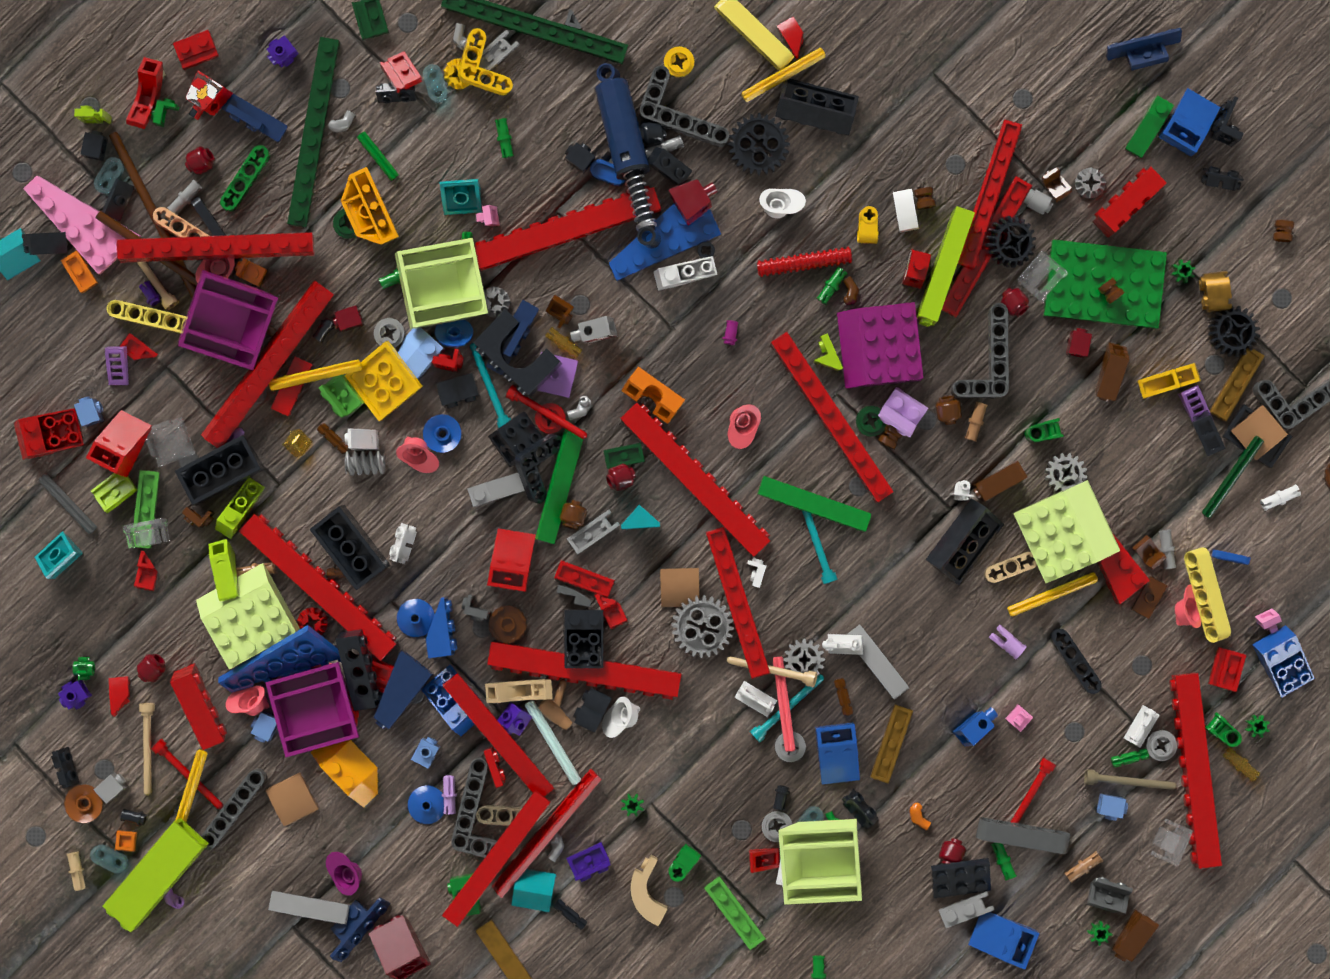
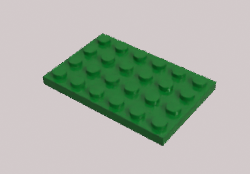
(1092, 265)

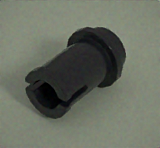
(323, 329)
(781, 797)
(133, 817)

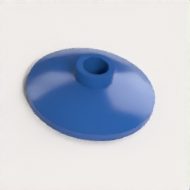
(454, 333)
(442, 423)
(419, 608)
(433, 797)

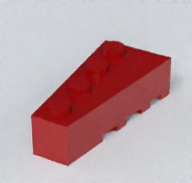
(1122, 574)
(198, 706)

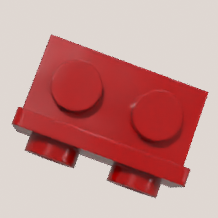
(446, 363)

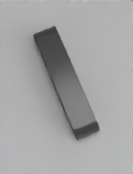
(241, 803)
(1023, 835)

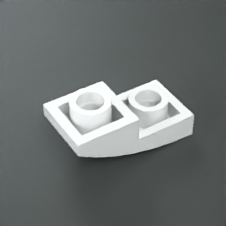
(905, 210)

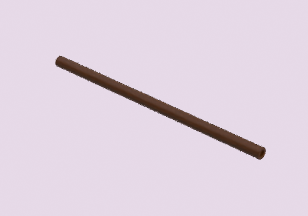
(144, 195)
(173, 265)

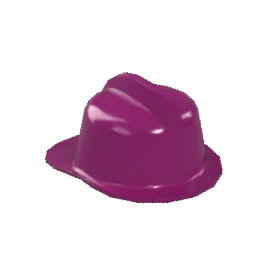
(344, 873)

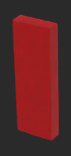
(288, 396)
(584, 579)

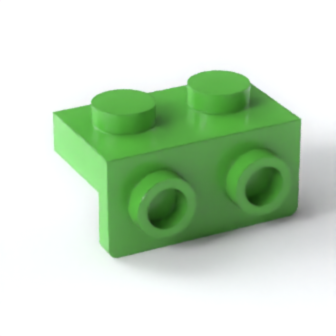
(341, 396)

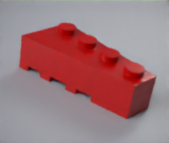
(1129, 202)

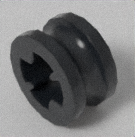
(706, 244)

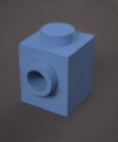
(89, 411)
(264, 727)
(426, 752)
(1111, 806)

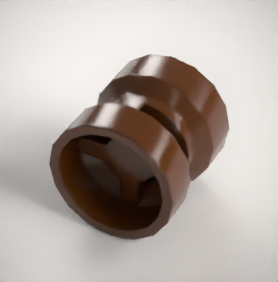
(926, 198)
(1283, 231)
(1111, 290)
(890, 437)

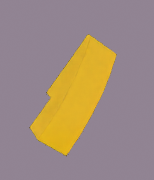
(1169, 380)

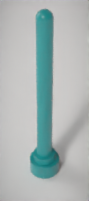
(502, 418)
(828, 575)
(760, 731)

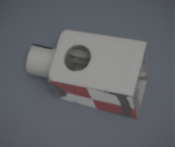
(602, 328)

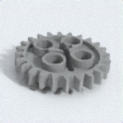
(696, 643)

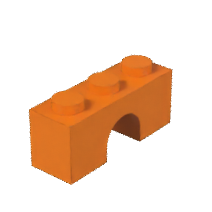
(644, 384)

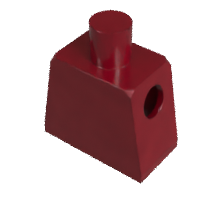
(692, 199)

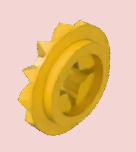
(683, 54)
(450, 69)

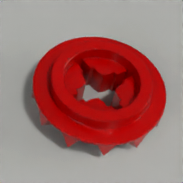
(542, 423)
(315, 614)

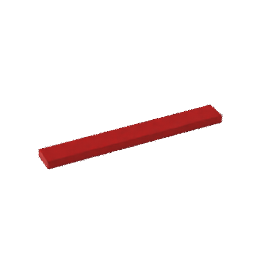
(990, 192)
(968, 277)
(738, 603)
(497, 735)
(546, 833)
(496, 858)

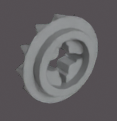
(1084, 189)
(503, 298)
(392, 324)
(1170, 746)
(794, 755)
(768, 822)

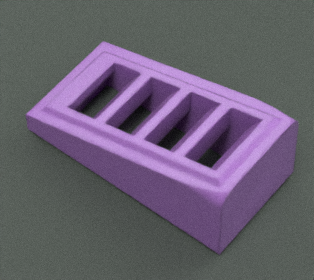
(124, 365)
(1183, 396)

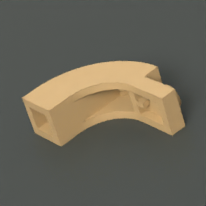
(518, 690)
(644, 903)

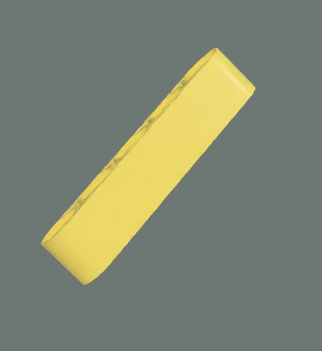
(754, 33)
(145, 316)
(1207, 595)

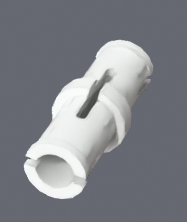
(1280, 497)

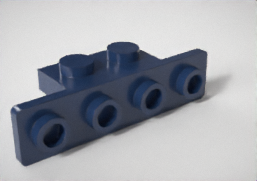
(1145, 50)
(254, 118)
(524, 315)
(357, 925)

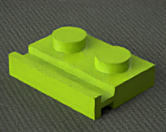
(89, 115)
(113, 491)

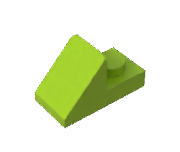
(831, 359)

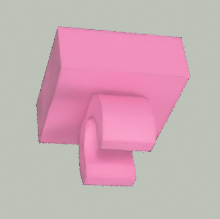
(489, 216)
(1268, 620)
(1019, 718)

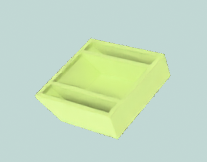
(441, 283)
(1066, 531)
(250, 621)
(820, 862)

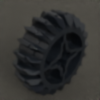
(1002, 228)
(1237, 337)

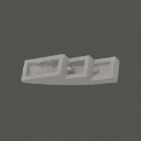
(880, 665)
(309, 907)

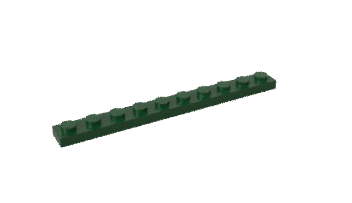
(539, 28)
(313, 132)

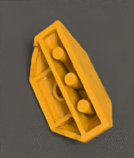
(367, 209)
(349, 770)

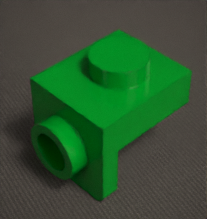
(159, 113)

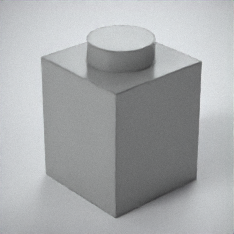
(111, 787)

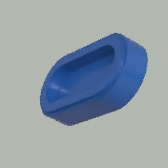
(605, 172)
(1231, 557)

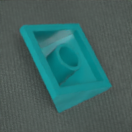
(461, 196)
(12, 255)
(640, 519)
(57, 556)
(534, 890)

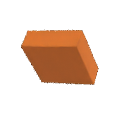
(126, 841)

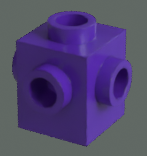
(284, 46)
(80, 693)
(514, 719)

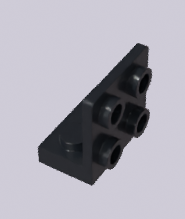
(1221, 132)
(515, 437)

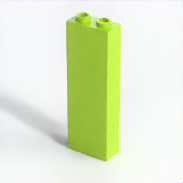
(944, 266)
(155, 875)

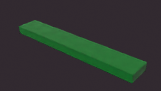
(559, 487)
(814, 504)

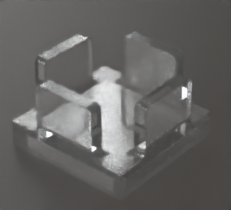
(169, 442)
(146, 532)
(1172, 842)

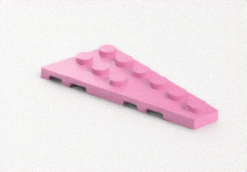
(88, 235)

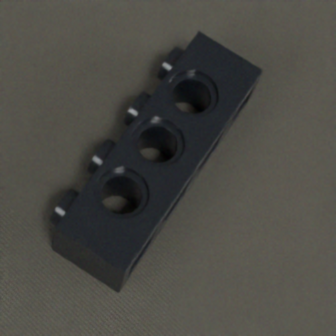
(360, 698)

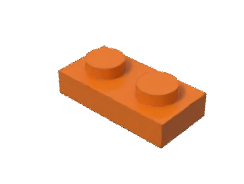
(79, 271)

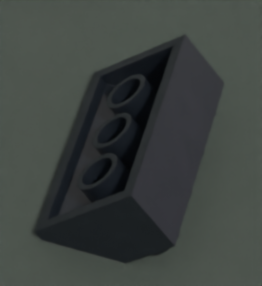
(817, 106)
(219, 470)
(965, 541)
(350, 547)

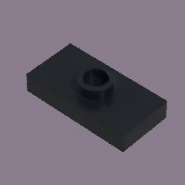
(118, 199)

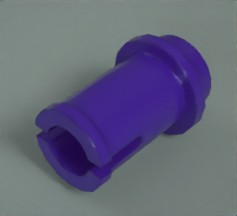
(150, 294)

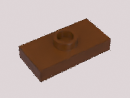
(1149, 597)

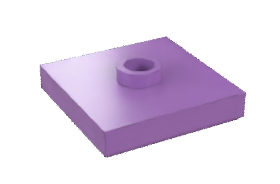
(562, 380)

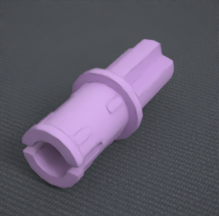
(449, 794)

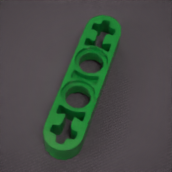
(248, 180)

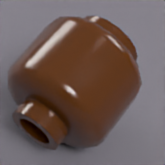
(948, 410)
(573, 514)

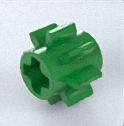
(1180, 276)
(83, 668)
(1263, 726)
(634, 799)
(1095, 936)

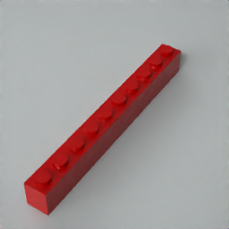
(559, 230)
(215, 247)
(267, 364)
(831, 417)
(695, 480)
(316, 585)
(611, 675)
(1196, 770)

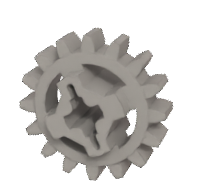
(1059, 470)
(804, 650)

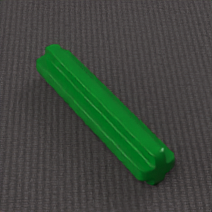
(377, 156)

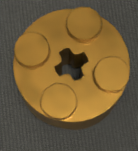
(1216, 291)

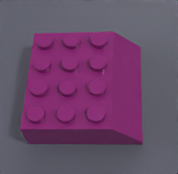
(227, 320)
(880, 345)
(312, 709)

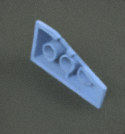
(418, 351)

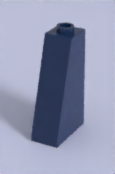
(402, 687)

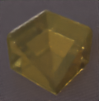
(297, 443)

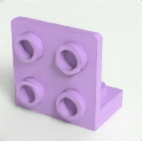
(902, 412)

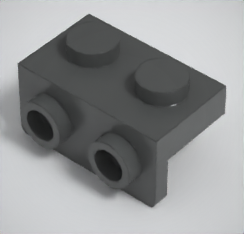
(477, 613)
(1109, 895)

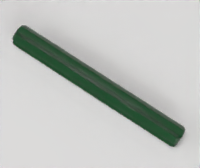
(1233, 476)

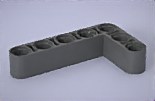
(677, 117)
(994, 359)
(1291, 411)
(465, 812)

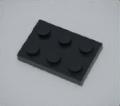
(1268, 458)
(961, 878)

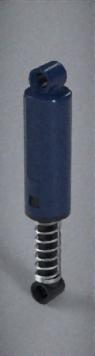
(626, 147)

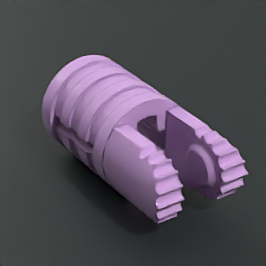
(1010, 645)

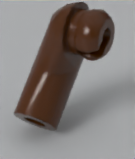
(853, 291)

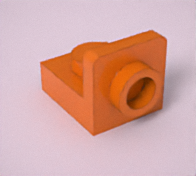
(250, 272)

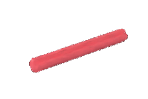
(784, 707)

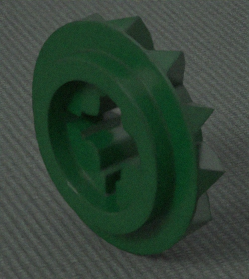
(338, 222)
(866, 429)

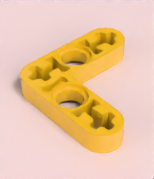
(473, 67)

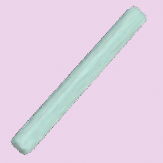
(553, 743)

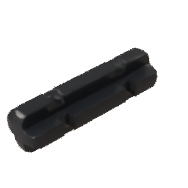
(570, 914)

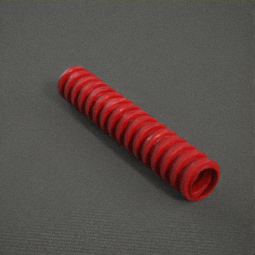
(804, 261)

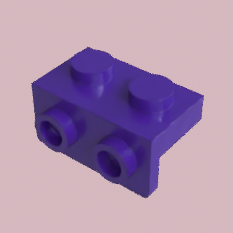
(589, 861)

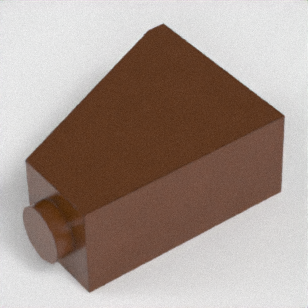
(1112, 372)
(999, 481)
(1134, 936)

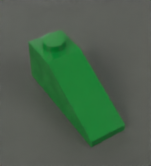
(1149, 126)

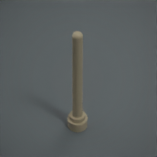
(1092, 777)

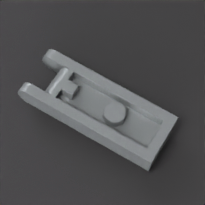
(496, 52)
(591, 533)
(964, 910)

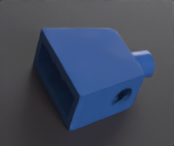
(969, 731)

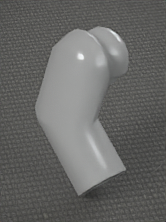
(459, 38)
(342, 124)
(581, 410)
(557, 845)

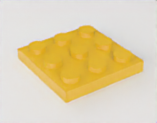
(384, 381)

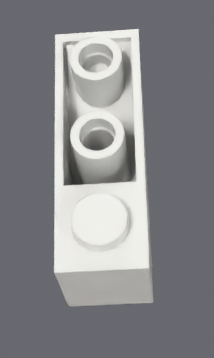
(684, 273)
(362, 439)

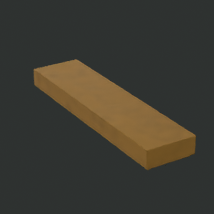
(1236, 384)
(891, 743)
(502, 951)

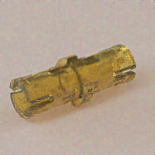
(563, 343)
(1241, 764)

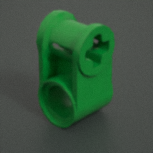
(1047, 431)
(1220, 728)
(685, 860)

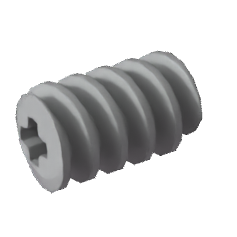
(364, 463)

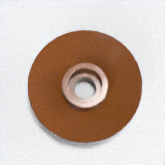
(74, 804)

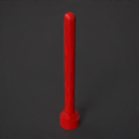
(514, 395)
(161, 749)
(1046, 767)

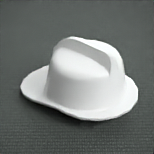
(781, 202)
(620, 716)

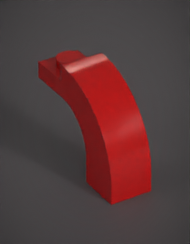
(148, 92)

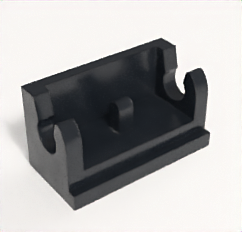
(45, 243)
(1208, 433)

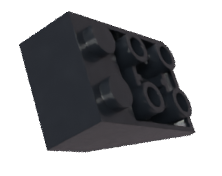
(583, 638)

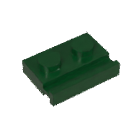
(370, 18)

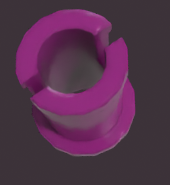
(730, 332)

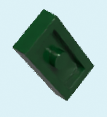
(624, 455)

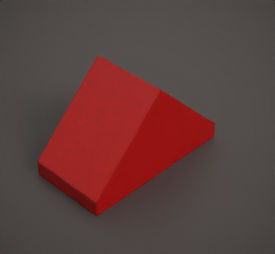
(763, 859)

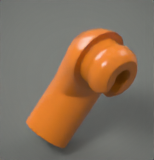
(916, 816)

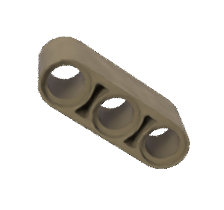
(495, 814)

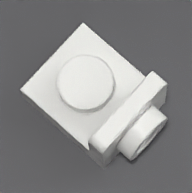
(757, 576)

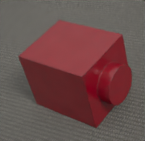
(348, 318)
(1079, 343)

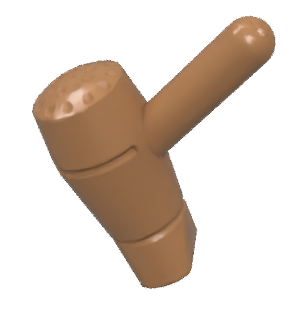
(552, 709)

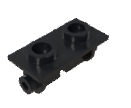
(386, 94)
(1214, 176)
(68, 775)
(855, 801)

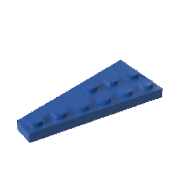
(675, 238)
(285, 658)

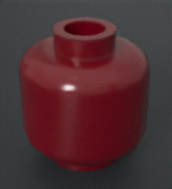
(199, 160)
(1015, 301)
(620, 477)
(151, 668)
(952, 851)

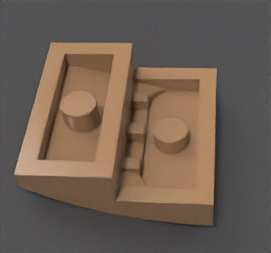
(1260, 424)
(678, 586)
(292, 799)

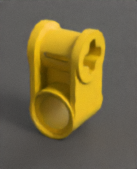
(868, 229)

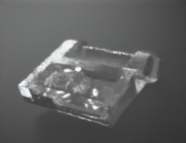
(1036, 273)

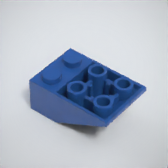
(1189, 122)
(440, 637)
(1284, 660)
(445, 704)
(837, 753)
(1004, 939)

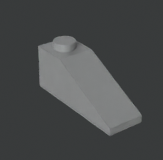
(495, 490)

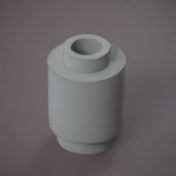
(1038, 201)

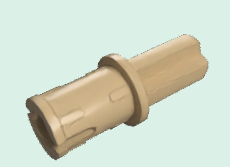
(76, 871)

